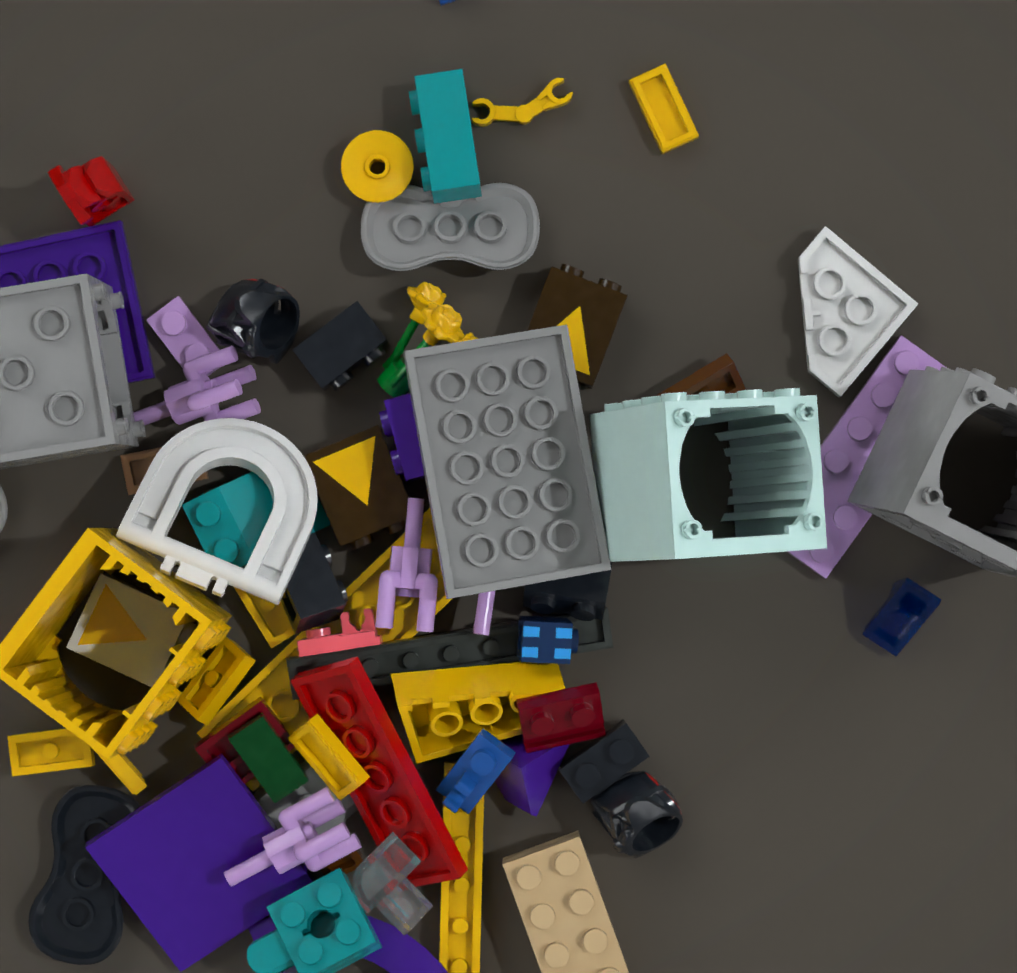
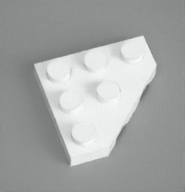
(845, 310)

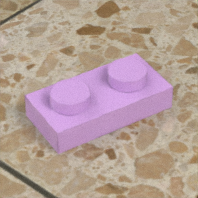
(182, 332)

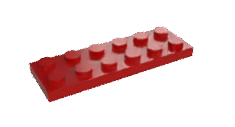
(394, 793)

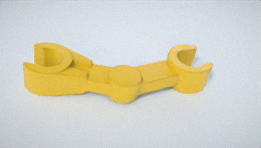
(524, 113)

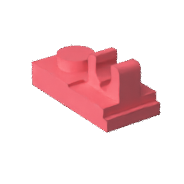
(322, 641)

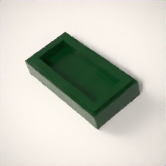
(268, 758)

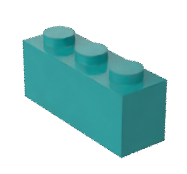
(445, 136)

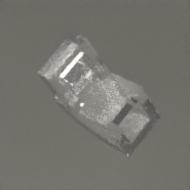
(383, 884)

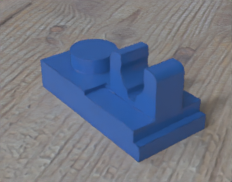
(474, 772)

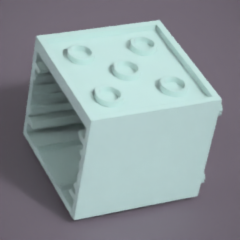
(771, 466)

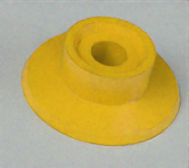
(372, 148)

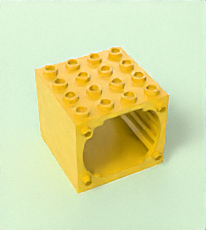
(32, 658)

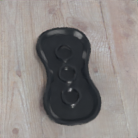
(79, 908)

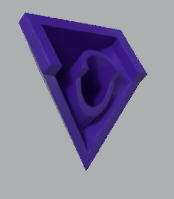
(529, 775)

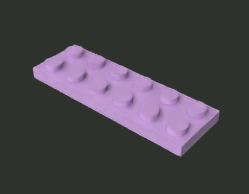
(848, 449)

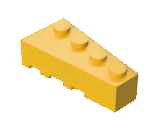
(452, 705)

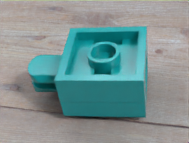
(316, 930)

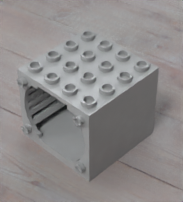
(62, 372)
(906, 460)

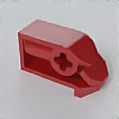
(91, 190)

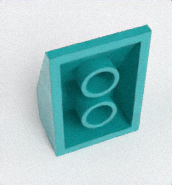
(234, 516)

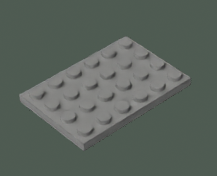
(506, 461)

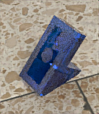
(901, 615)

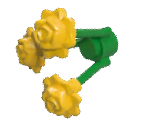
(441, 324)

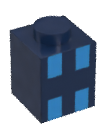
(546, 640)

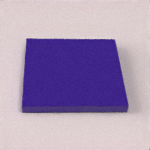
(95, 251)
(174, 858)

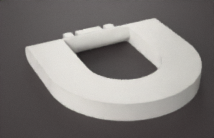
(226, 444)

